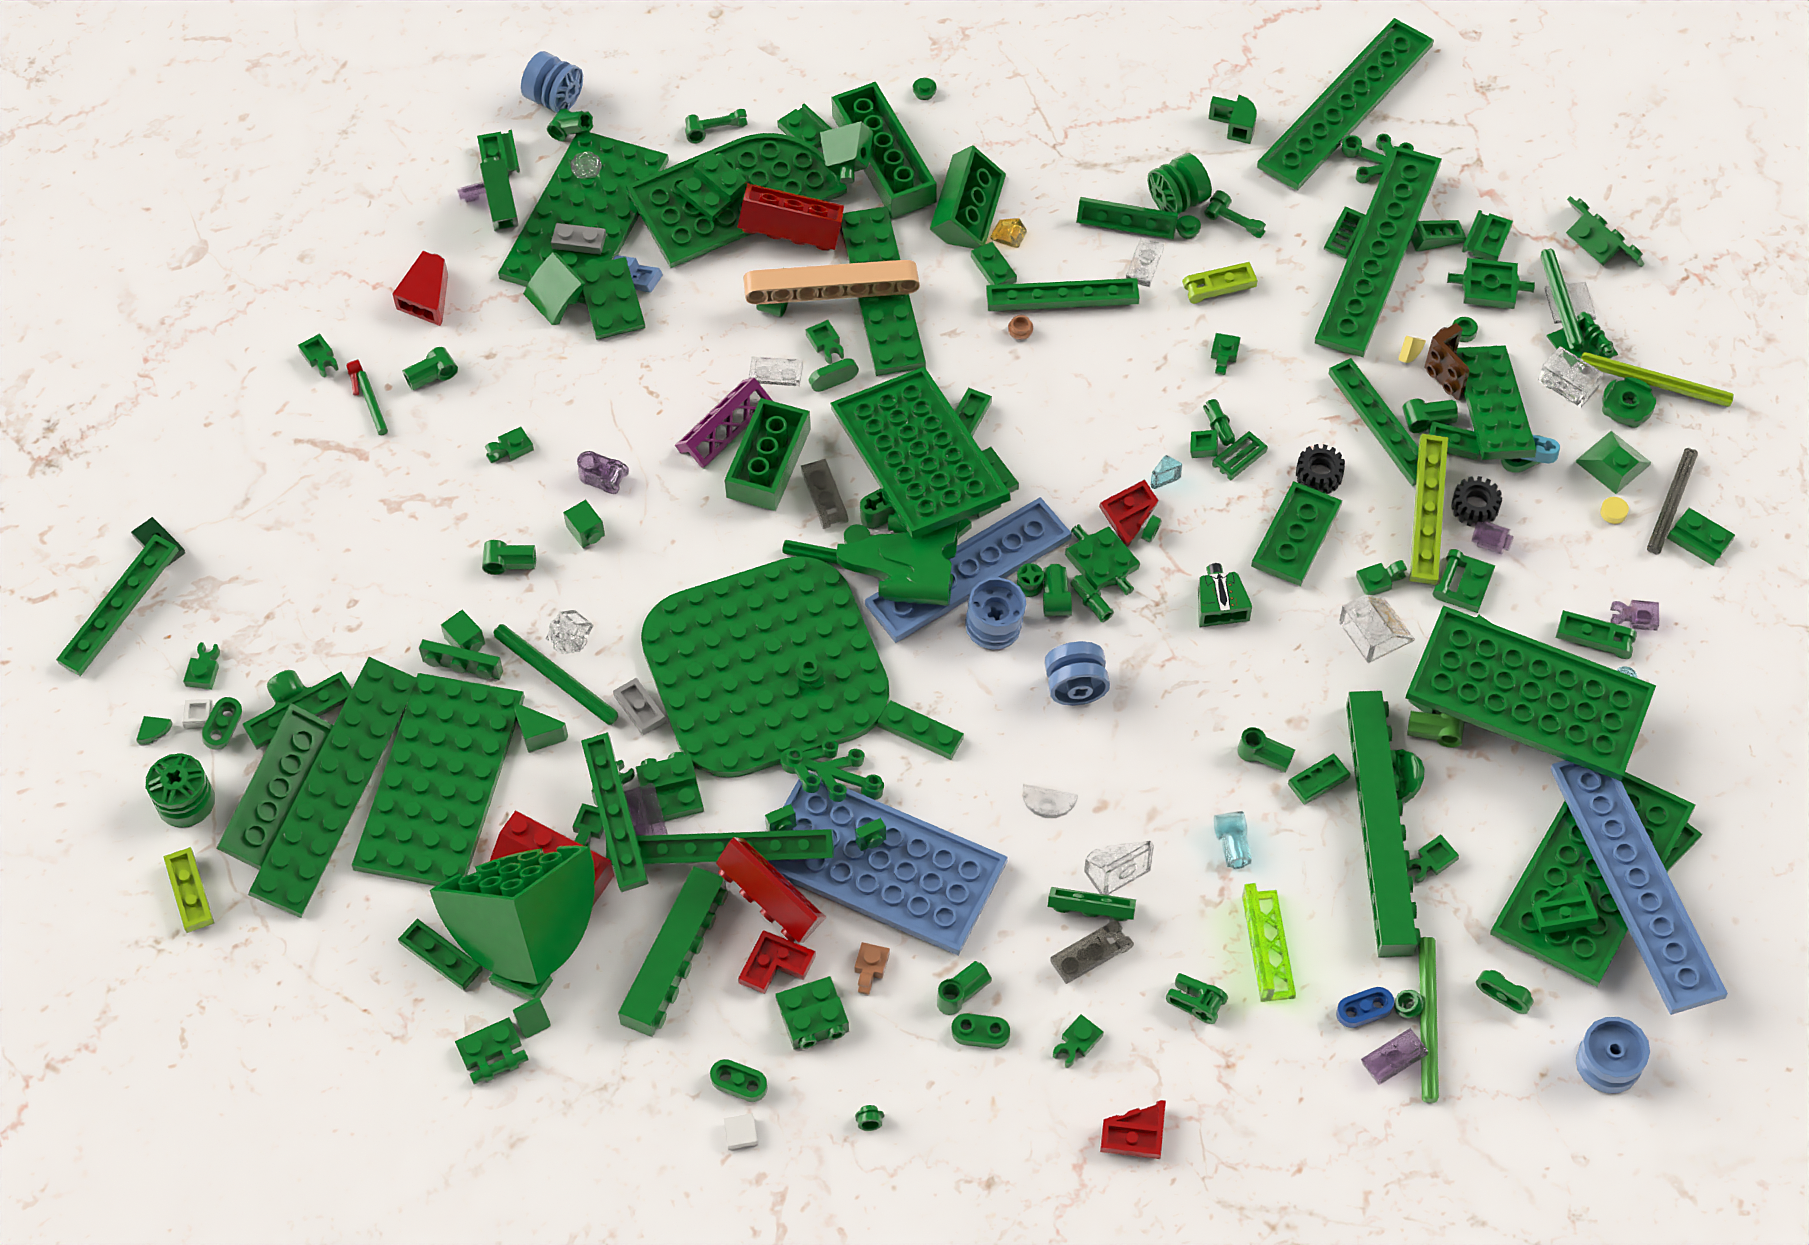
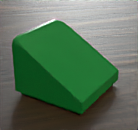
(531, 1017)

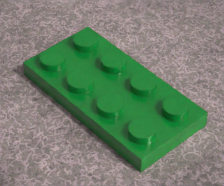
(1296, 533)

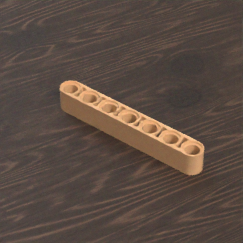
(831, 282)

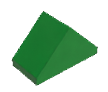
(539, 729)

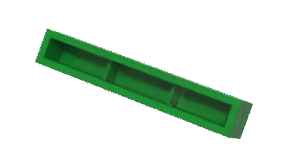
(673, 951)

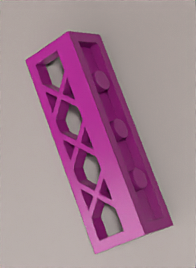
(716, 416)

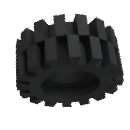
(1322, 457)
(1476, 489)

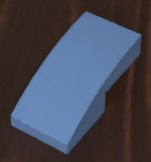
(643, 277)

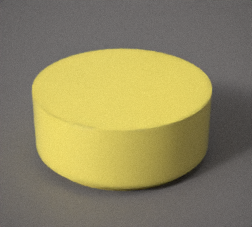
(1614, 510)

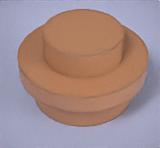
(1020, 327)

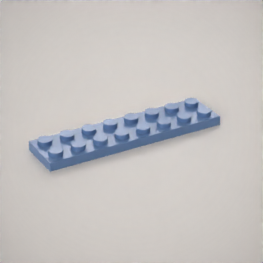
(989, 554)

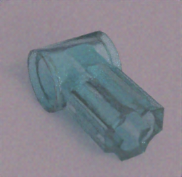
(1232, 831)

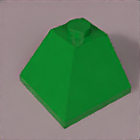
(1613, 462)

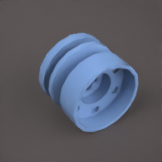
(551, 81)
(995, 613)

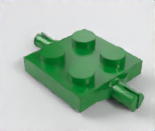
(1490, 283)
(1102, 559)

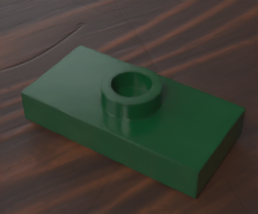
(150, 527)

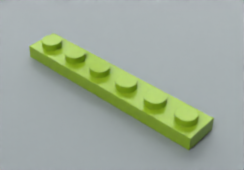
(1428, 509)

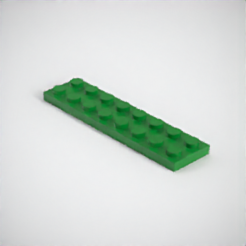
(888, 318)

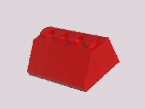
(790, 217)
(526, 834)
(770, 890)

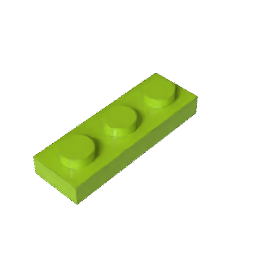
(188, 890)

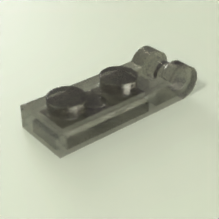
(824, 493)
(1091, 951)

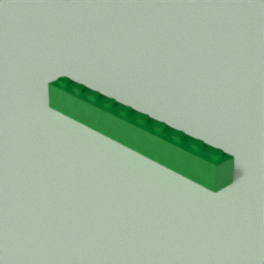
(1381, 825)

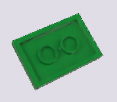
(611, 298)

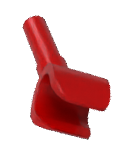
(353, 368)

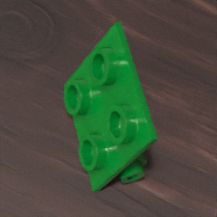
(1594, 339)

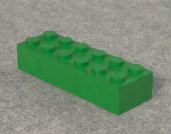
(894, 161)

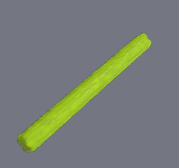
(1659, 380)

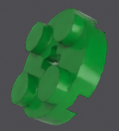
(1625, 413)

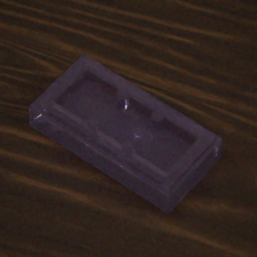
(1394, 1056)

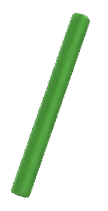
(1428, 1020)

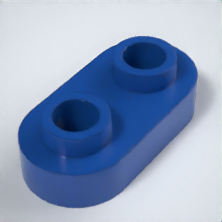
(1363, 1007)

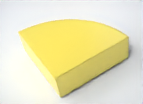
(1411, 348)

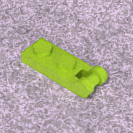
(1219, 281)

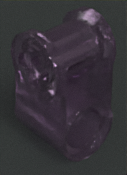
(605, 474)

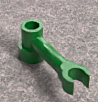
(696, 128)
(1219, 206)

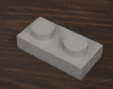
(578, 238)
(639, 706)

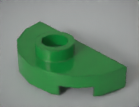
(1410, 774)

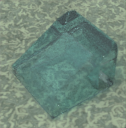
(1166, 472)

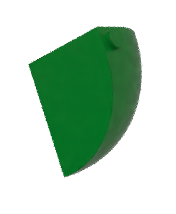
(521, 911)

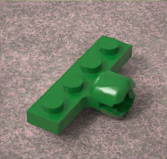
(288, 689)

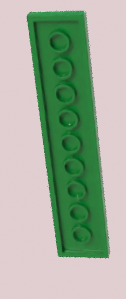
(1345, 104)
(1378, 251)
(333, 788)

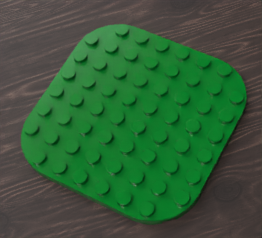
(730, 661)

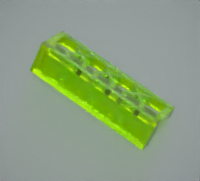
(1261, 945)

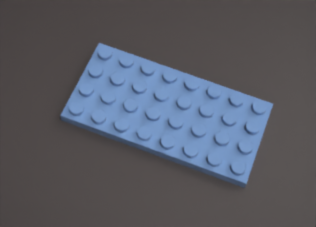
(913, 881)

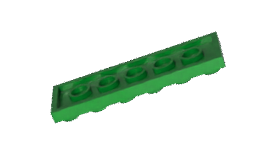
(1496, 404)
(274, 786)

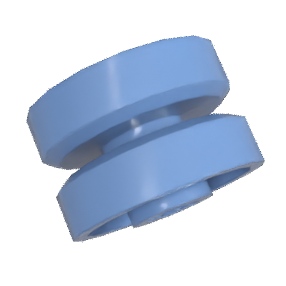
(1077, 673)
(1612, 1054)

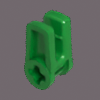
(1205, 1002)

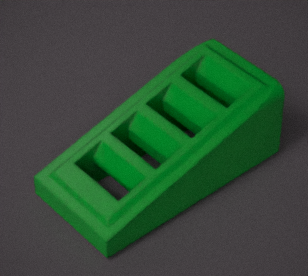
(1347, 215)
(1423, 240)

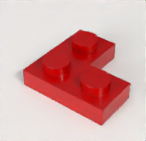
(774, 954)

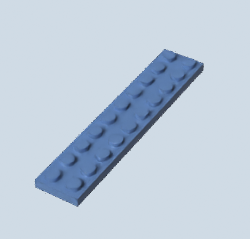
(1640, 888)

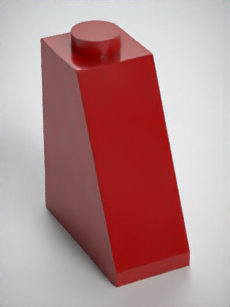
(424, 289)

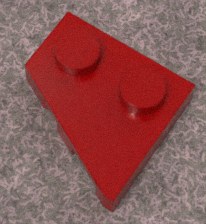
(1129, 510)
(1135, 1133)

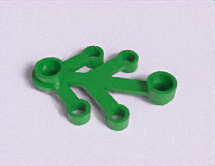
(1353, 147)
(799, 762)

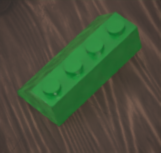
(968, 199)

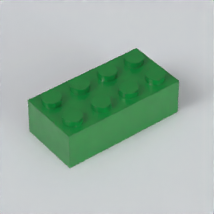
(767, 454)

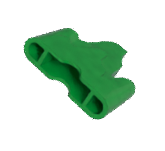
(911, 568)

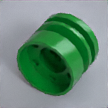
(1179, 184)
(180, 790)

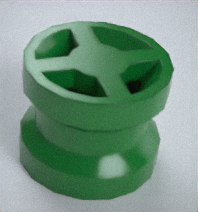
(1034, 575)

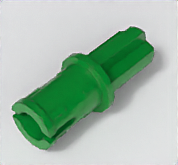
(1219, 422)
(1092, 598)

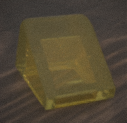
(1009, 232)

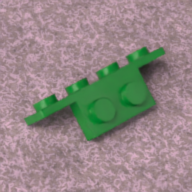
(1596, 239)

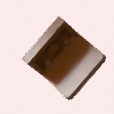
(1444, 363)

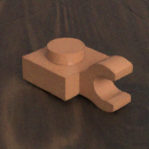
(869, 964)

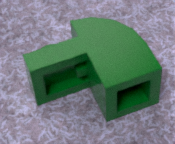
(1238, 114)

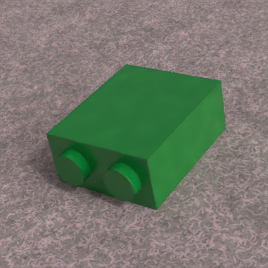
(499, 193)

